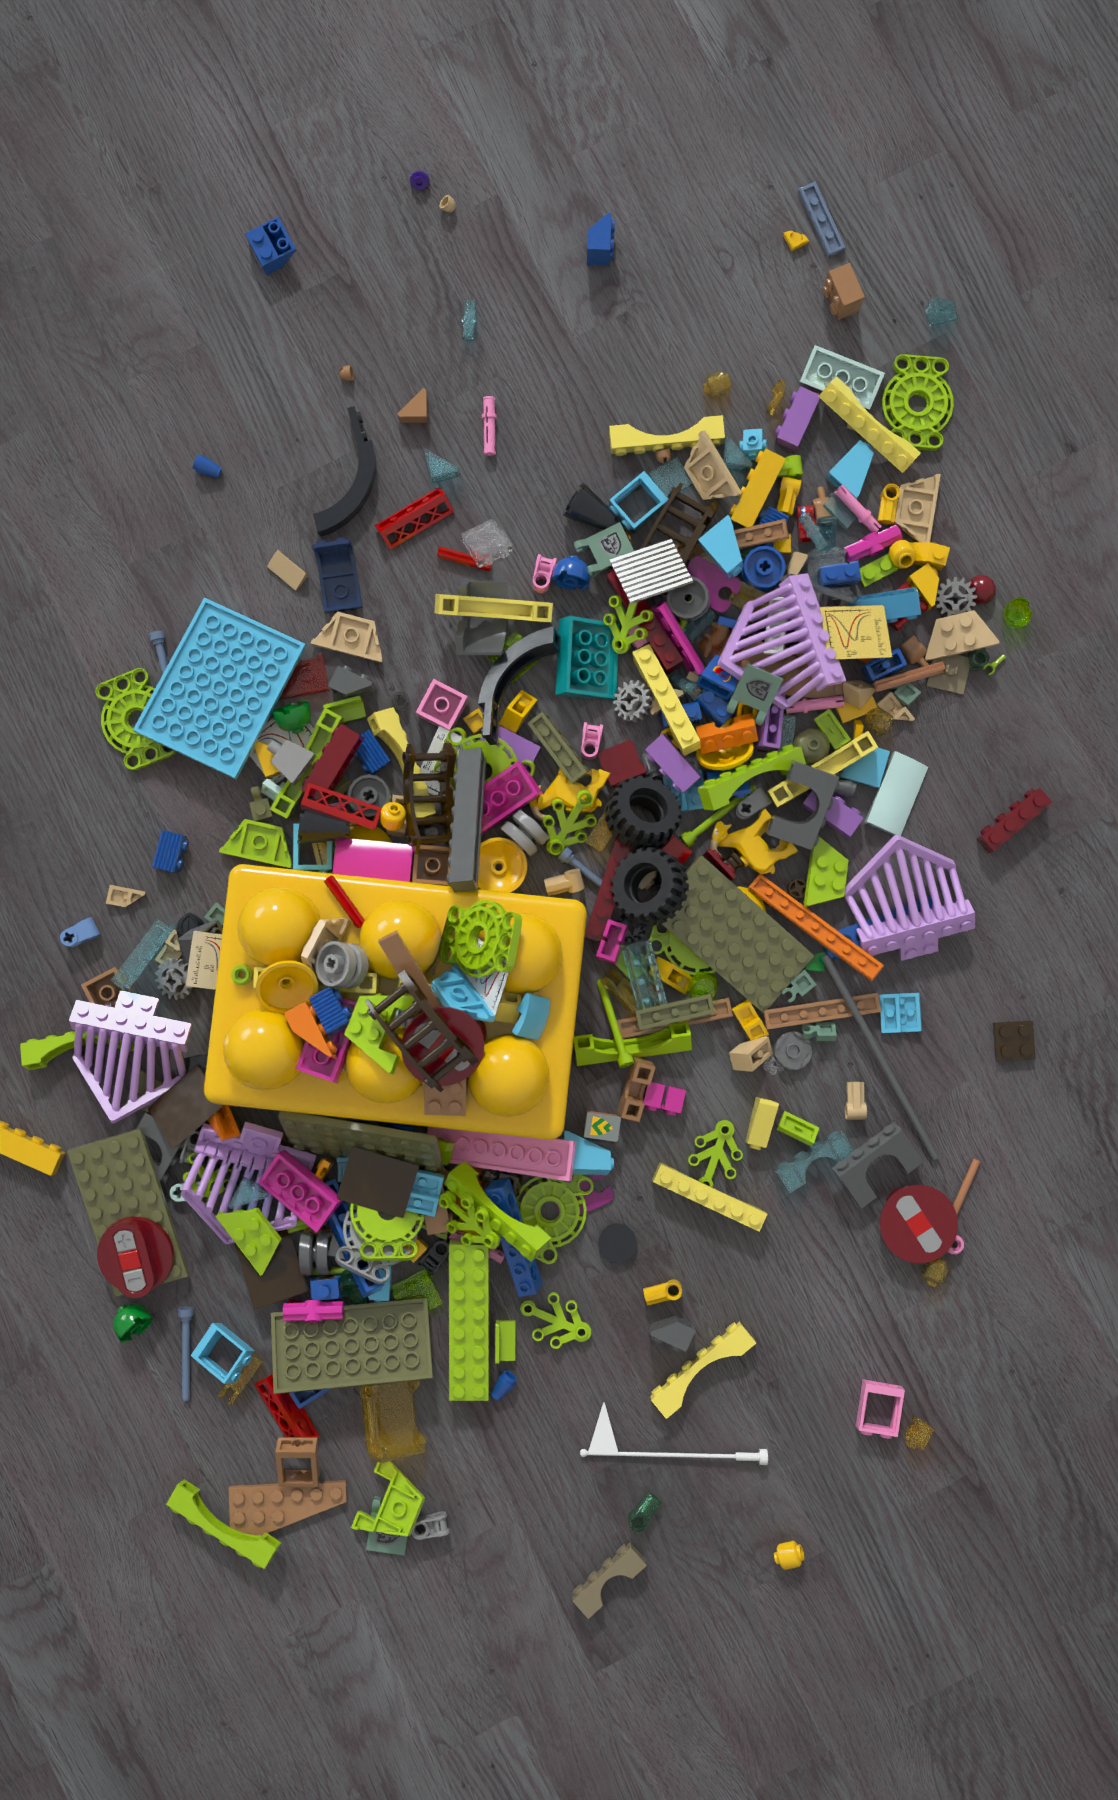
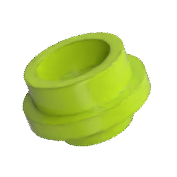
(235, 974)

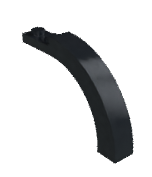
(353, 501)
(505, 669)

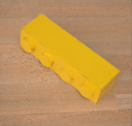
(758, 488)
(30, 1150)

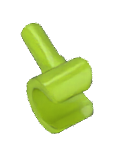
(993, 665)

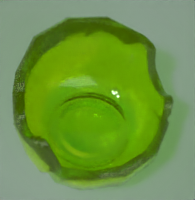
(1017, 612)
(703, 984)

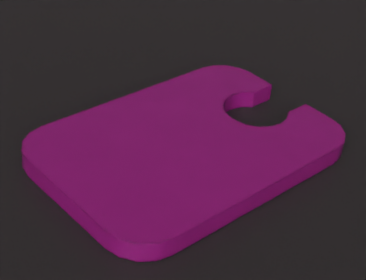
(714, 581)
(594, 1199)

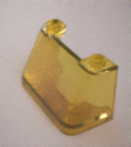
(391, 1421)

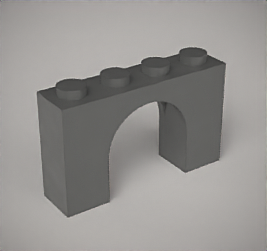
(806, 832)
(169, 1156)
(853, 1168)

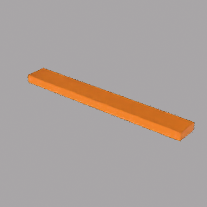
(816, 927)

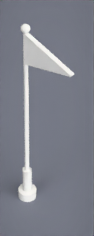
(604, 1444)

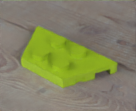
(259, 843)
(825, 874)
(252, 1235)

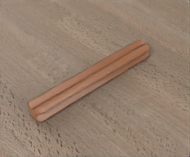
(909, 676)

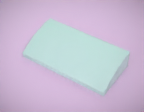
(826, 365)
(896, 794)

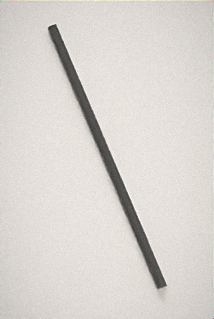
(880, 1058)

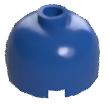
(571, 573)

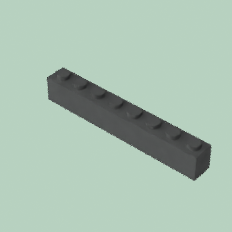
(467, 820)

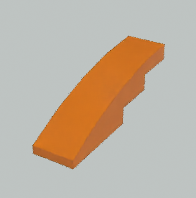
(224, 1123)

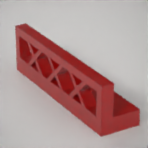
(411, 512)
(335, 811)
(297, 1419)

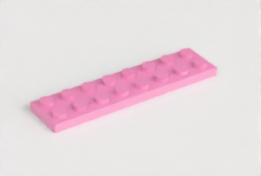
(511, 1153)

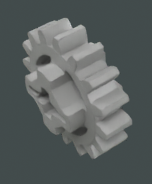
(956, 589)
(633, 701)
(174, 980)

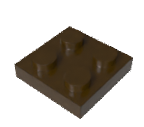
(1014, 1040)

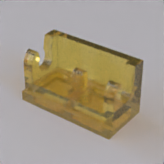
(746, 594)

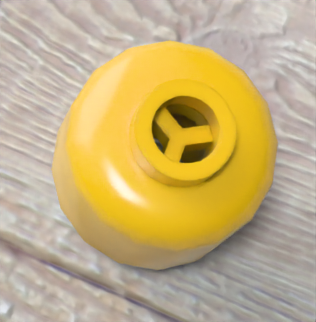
(902, 554)
(392, 816)
(789, 1555)

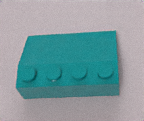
(586, 659)

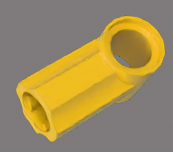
(788, 492)
(888, 505)
(660, 1292)

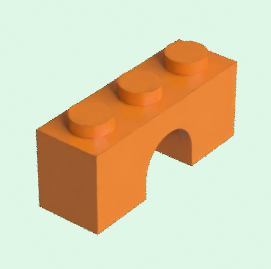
(739, 733)

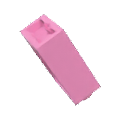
(886, 1389)

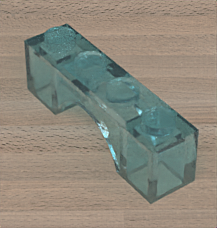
(793, 1173)

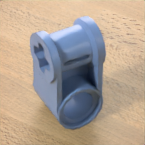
(82, 931)

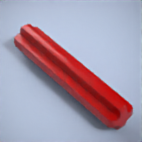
(459, 557)
(344, 901)

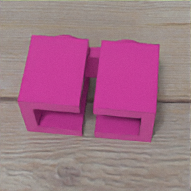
(615, 934)
(673, 1099)

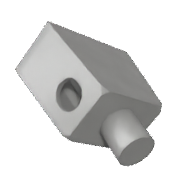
(291, 759)

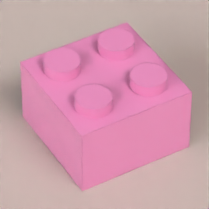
(442, 705)

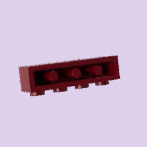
(334, 760)
(1011, 822)

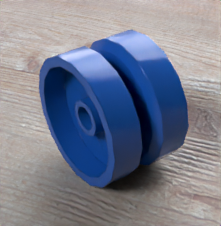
(770, 561)

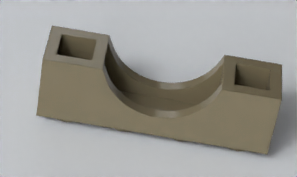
(626, 1563)

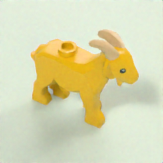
(563, 789)
(751, 846)

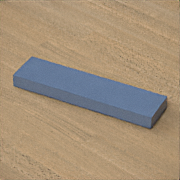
(821, 219)

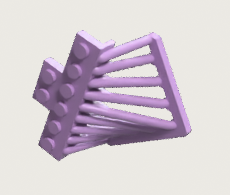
(808, 627)
(918, 931)
(132, 1022)
(253, 1149)

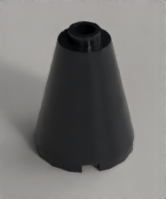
(589, 509)
(321, 827)

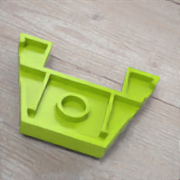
(369, 1033)
(399, 1507)

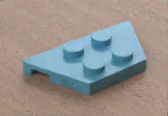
(457, 991)

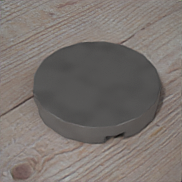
(792, 1051)

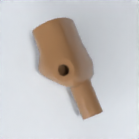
(818, 503)
(914, 651)

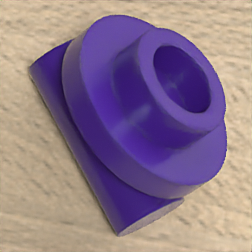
(419, 180)

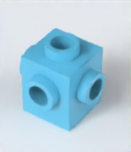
(753, 443)

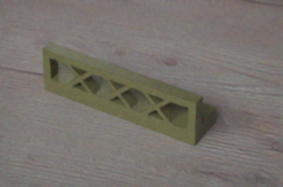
(559, 747)
(674, 1012)

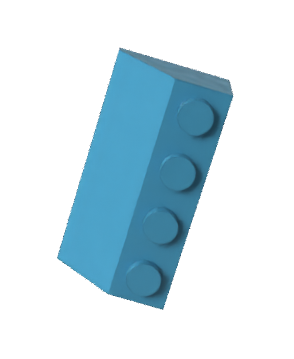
(896, 603)

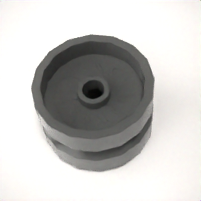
(693, 609)
(368, 785)
(314, 1253)

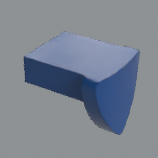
(726, 621)

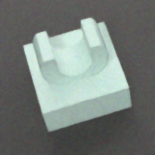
(271, 789)

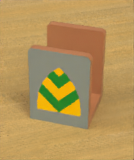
(602, 1126)

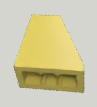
(761, 1123)

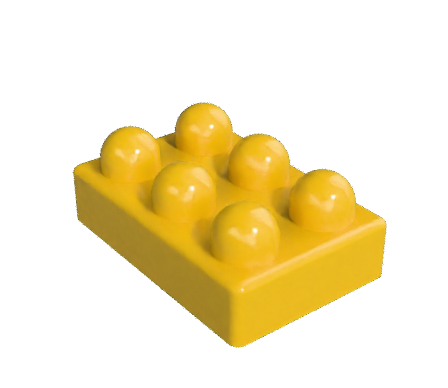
(255, 1053)

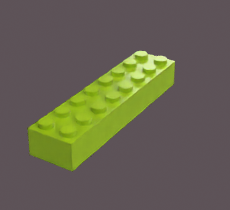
(468, 1321)

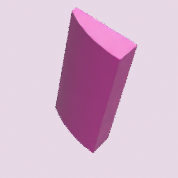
(678, 638)
(507, 794)
(373, 859)
(319, 1064)
(300, 1190)

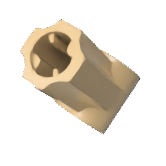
(569, 881)
(855, 1106)

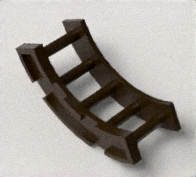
(699, 526)
(444, 798)
(435, 1022)

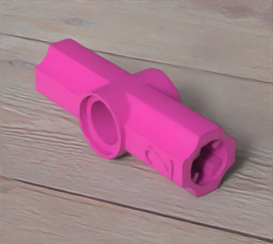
(873, 544)
(313, 1311)

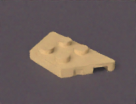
(709, 471)
(917, 507)
(959, 635)
(350, 636)
(324, 932)

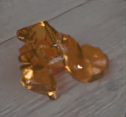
(716, 640)

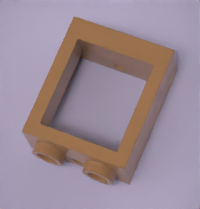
(307, 1449)

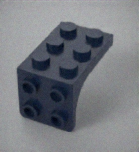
(338, 575)

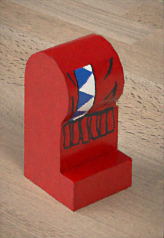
(801, 510)

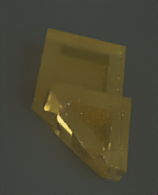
(777, 390)

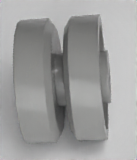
(527, 830)
(341, 964)

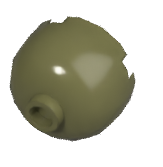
(813, 744)

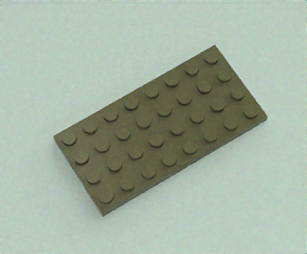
(736, 936)
(339, 1136)
(122, 1182)
(364, 1348)

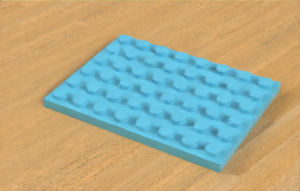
(220, 688)

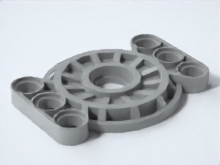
(353, 1251)

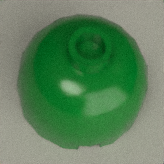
(293, 716)
(131, 1320)

